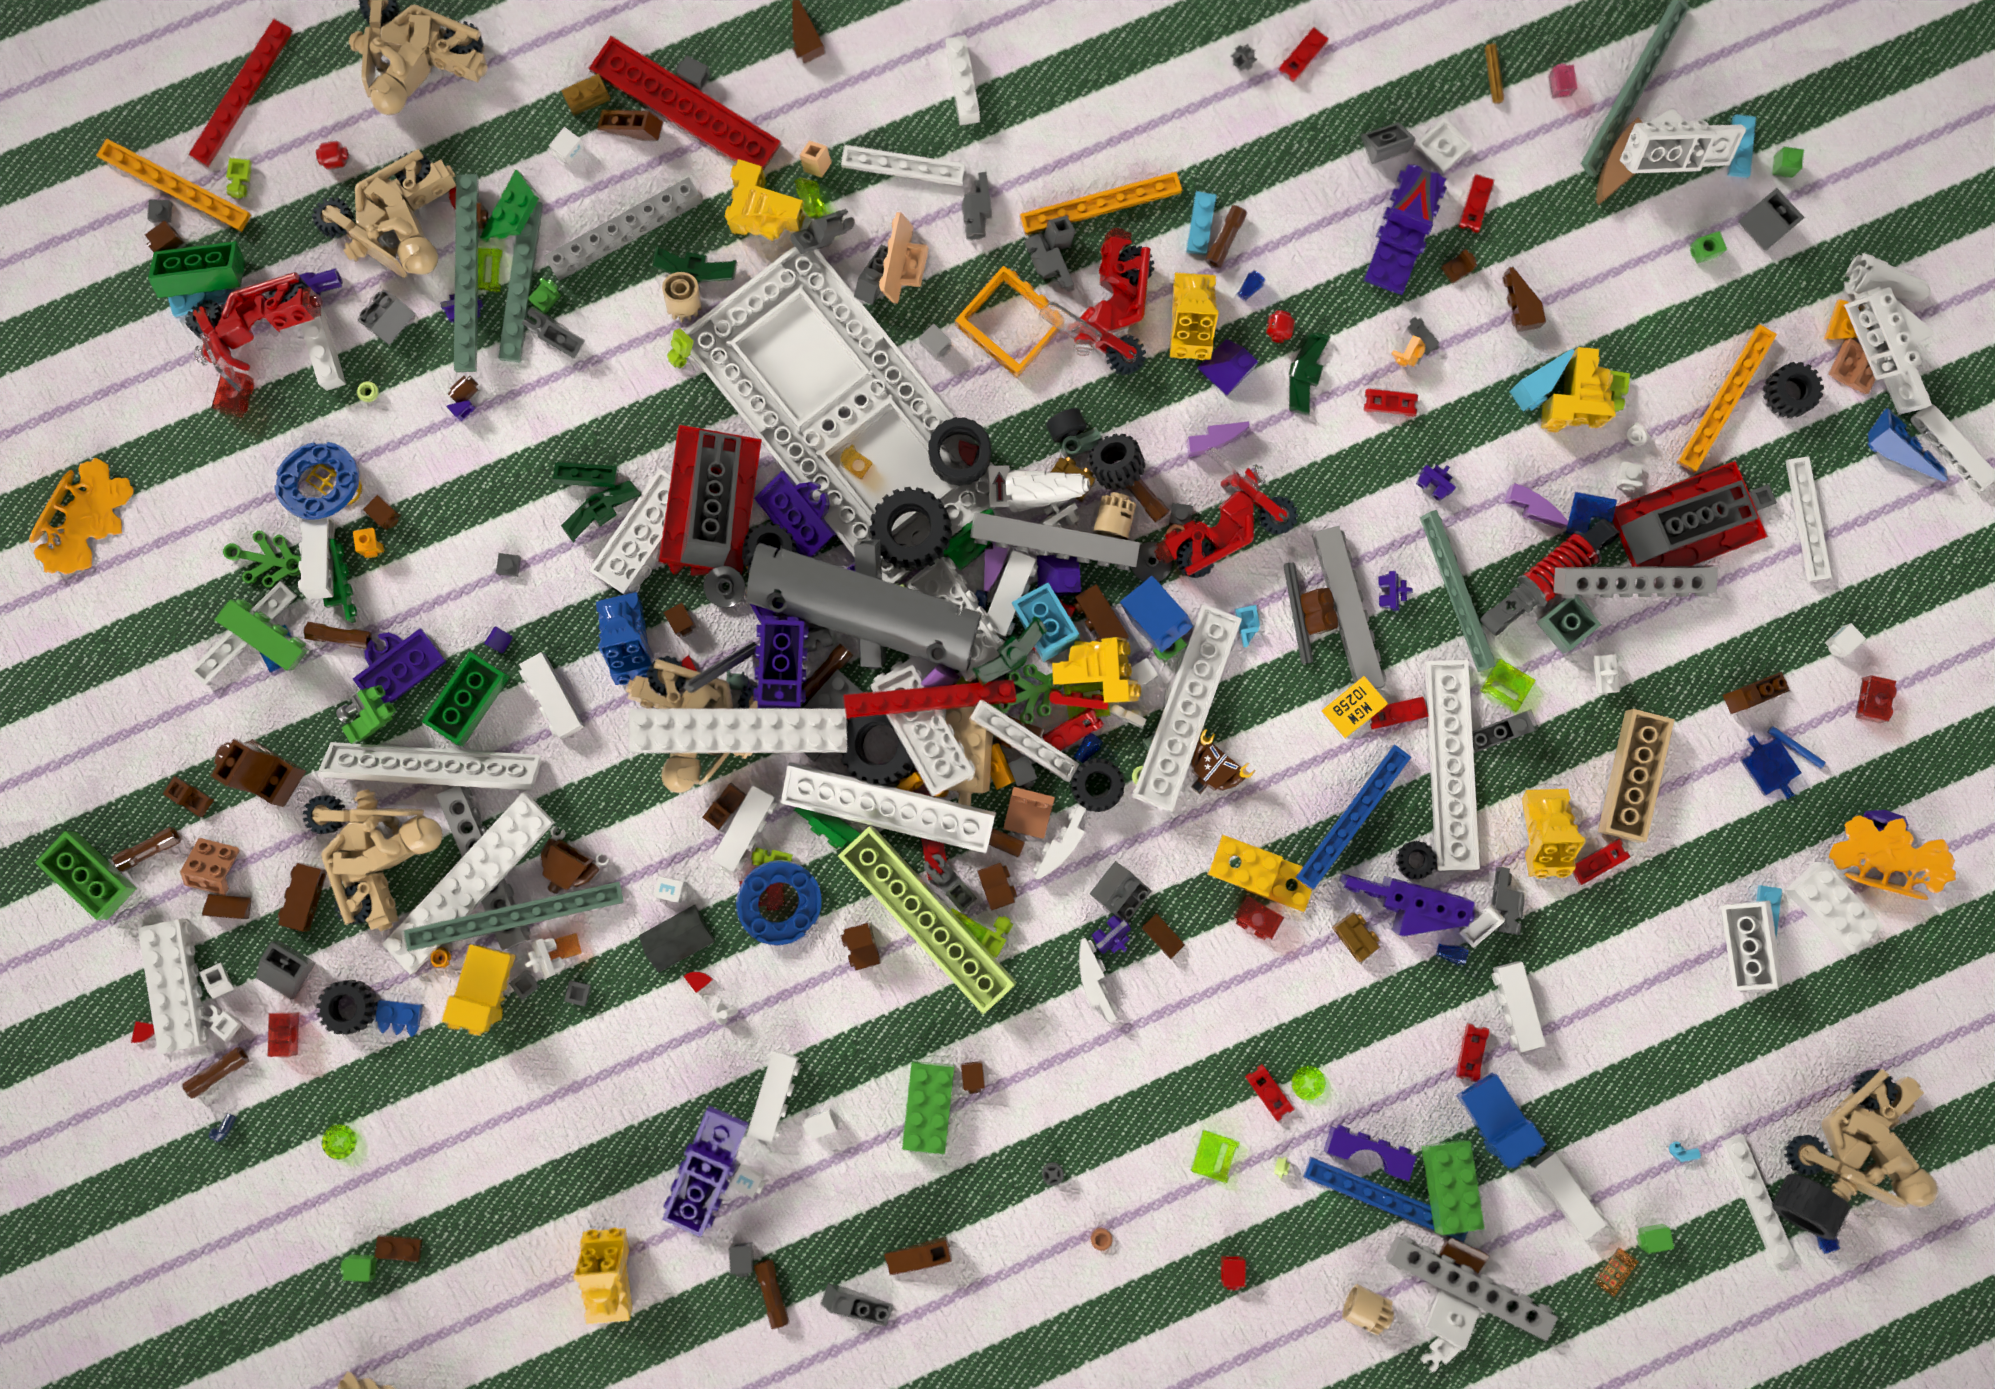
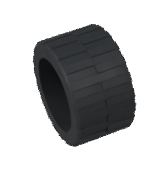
(954, 427)
(1811, 1206)

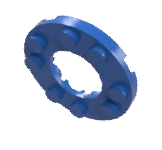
(302, 459)
(797, 925)

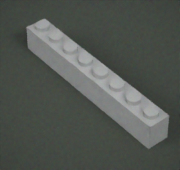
(1054, 540)
(1351, 617)

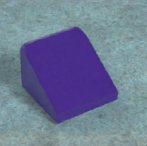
(461, 409)
(498, 639)

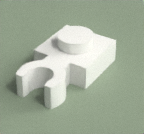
(1133, 717)
(223, 1023)
(1441, 1351)

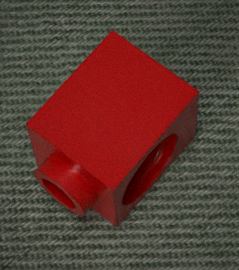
(1233, 1272)

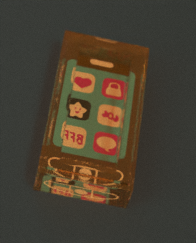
(1616, 1271)

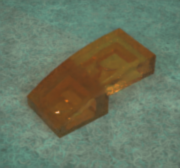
(566, 947)

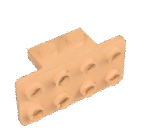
(904, 260)

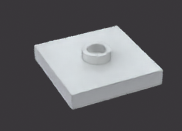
(1443, 145)
(1452, 1319)

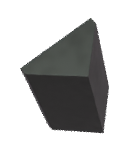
(676, 938)

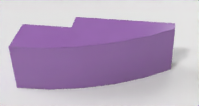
(1216, 436)
(1535, 506)
(994, 563)
(940, 677)

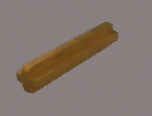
(1494, 73)

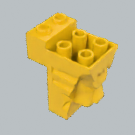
(760, 209)
(1193, 316)
(1585, 394)
(1097, 664)
(1550, 833)
(479, 990)
(604, 1275)

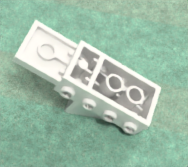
(1679, 145)
(1895, 334)

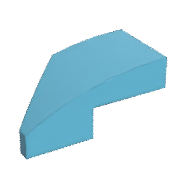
(1249, 623)

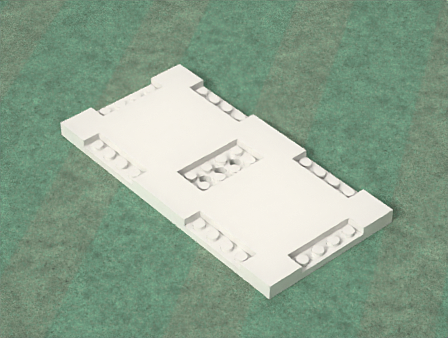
(797, 353)

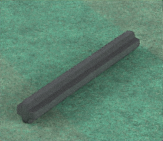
(1298, 613)
(720, 667)

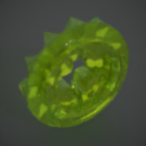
(1298, 1081)
(330, 1137)

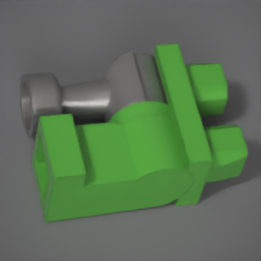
(372, 711)

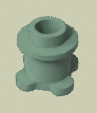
(737, 681)

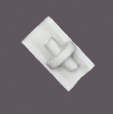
(1067, 511)
(1606, 674)
(541, 949)

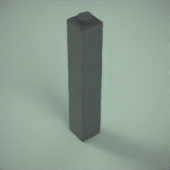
(868, 562)

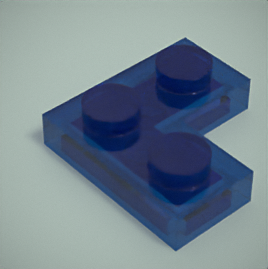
(1587, 507)

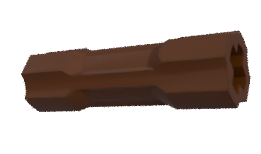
(1226, 236)
(1153, 506)
(323, 633)
(837, 659)
(132, 856)
(201, 1082)
(776, 1310)

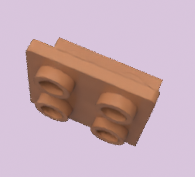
(1028, 812)
(208, 866)

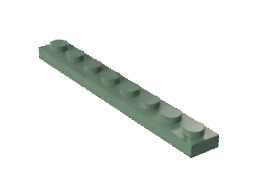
(520, 288)
(1457, 591)

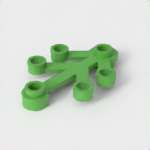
(268, 560)
(1031, 693)

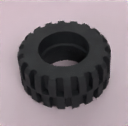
(902, 503)
(860, 766)

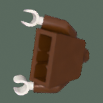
(566, 865)

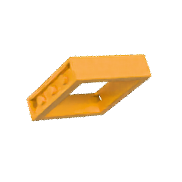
(988, 345)

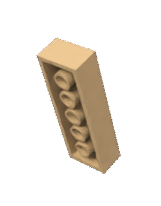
(1636, 776)

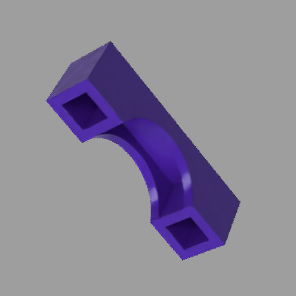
(1344, 1144)

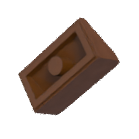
(1006, 843)
(227, 906)
(1163, 936)
(1464, 1254)

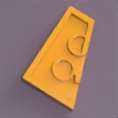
(1840, 324)

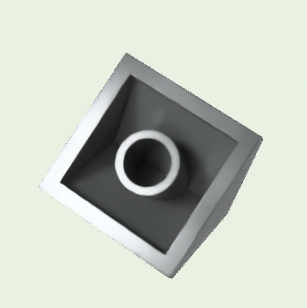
(1387, 142)

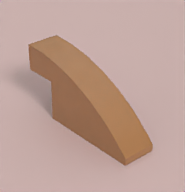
(1613, 171)

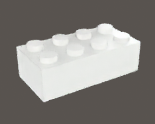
(1834, 908)
(1751, 945)

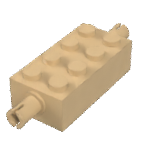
(978, 749)

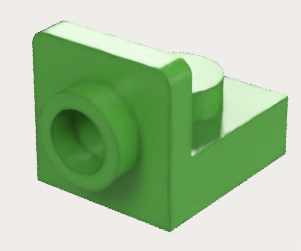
(545, 295)

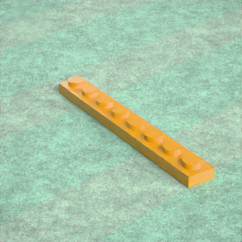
(174, 185)
(1103, 202)
(1726, 398)

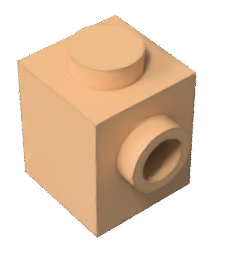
(815, 159)

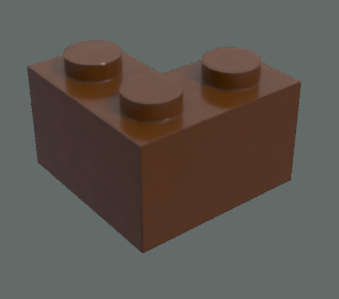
(862, 946)

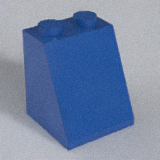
(1156, 614)

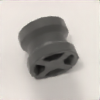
(1055, 1176)

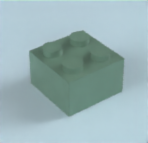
(1568, 623)

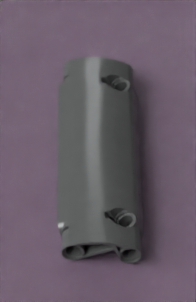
(862, 606)

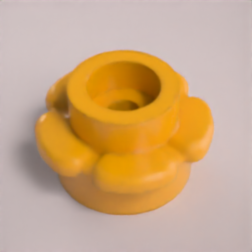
(436, 962)

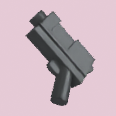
(1419, 330)

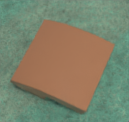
(1853, 367)

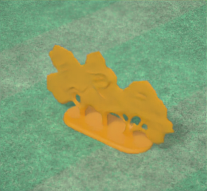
(85, 517)
(1890, 852)

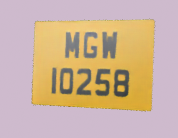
(1354, 707)

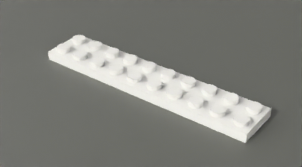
(1186, 708)
(737, 730)
(1452, 765)
(430, 766)
(887, 807)
(473, 876)

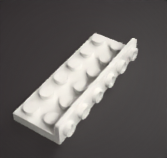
(637, 541)
(945, 583)
(927, 737)
(173, 985)

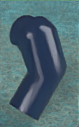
(982, 598)
(225, 1127)

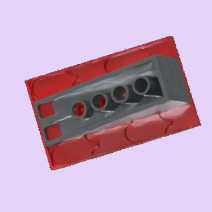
(709, 498)
(1689, 520)

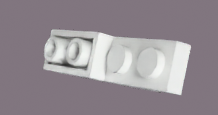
(1057, 852)
(1090, 972)

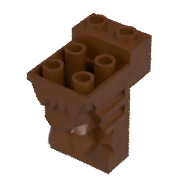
(257, 770)

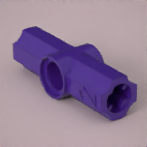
(323, 281)

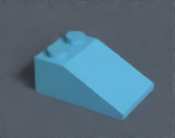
(1533, 389)
(1046, 606)

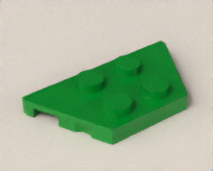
(511, 210)

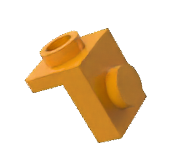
(1413, 351)
(366, 543)

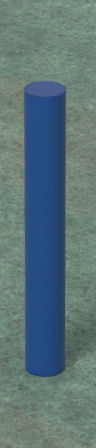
(1797, 747)

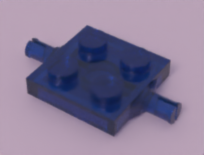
(1770, 766)

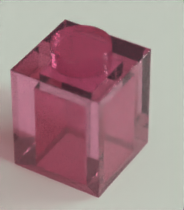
(1562, 81)

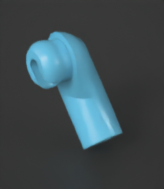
(1682, 1154)

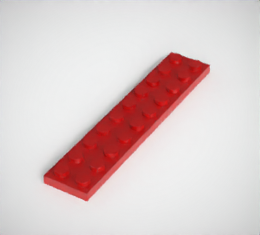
(683, 104)

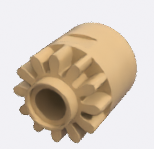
(681, 296)
(1115, 516)
(1368, 1310)

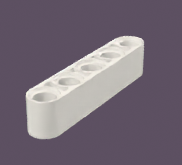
(1954, 448)

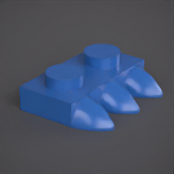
(399, 1015)

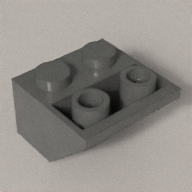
(1771, 219)
(386, 316)
(1120, 892)
(284, 969)

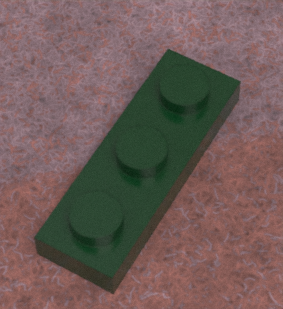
(585, 474)

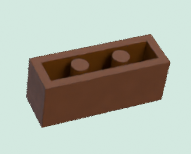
(1099, 614)
(302, 897)

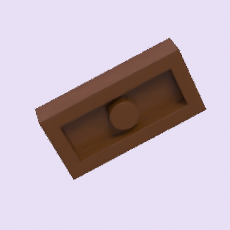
(398, 1248)

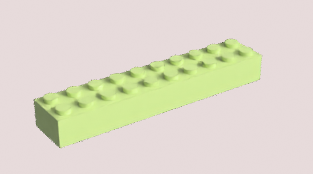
(927, 919)

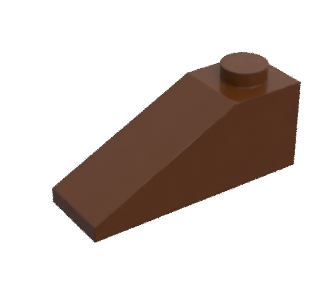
(805, 38)
(631, 124)

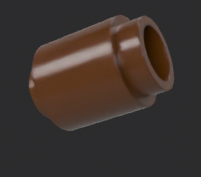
(463, 389)

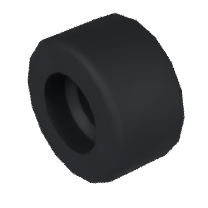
(1065, 424)

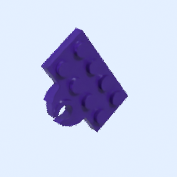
(798, 512)
(399, 664)

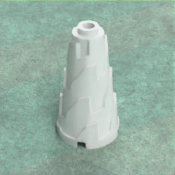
(1869, 272)
(1040, 489)

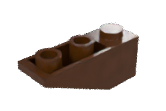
(1525, 304)
(1756, 693)
(919, 1256)

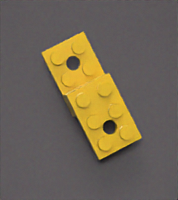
(1259, 873)

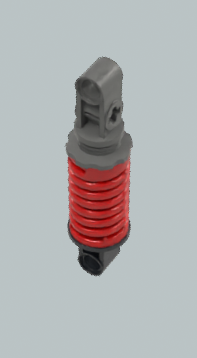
(1538, 584)

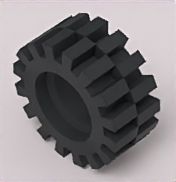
(1403, 860)

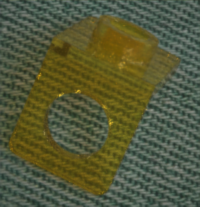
(849, 456)

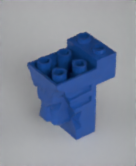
(624, 637)
(1500, 1121)

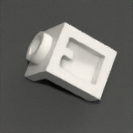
(1629, 477)

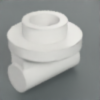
(1637, 434)
(721, 1013)

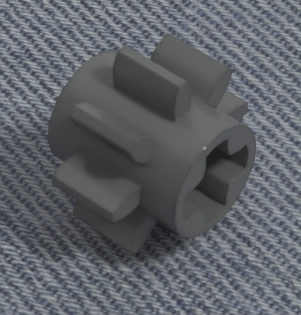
(1243, 57)

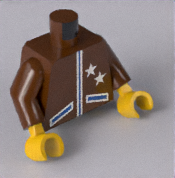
(1215, 768)

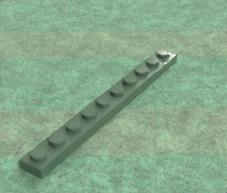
(1634, 86)
(466, 274)
(513, 916)

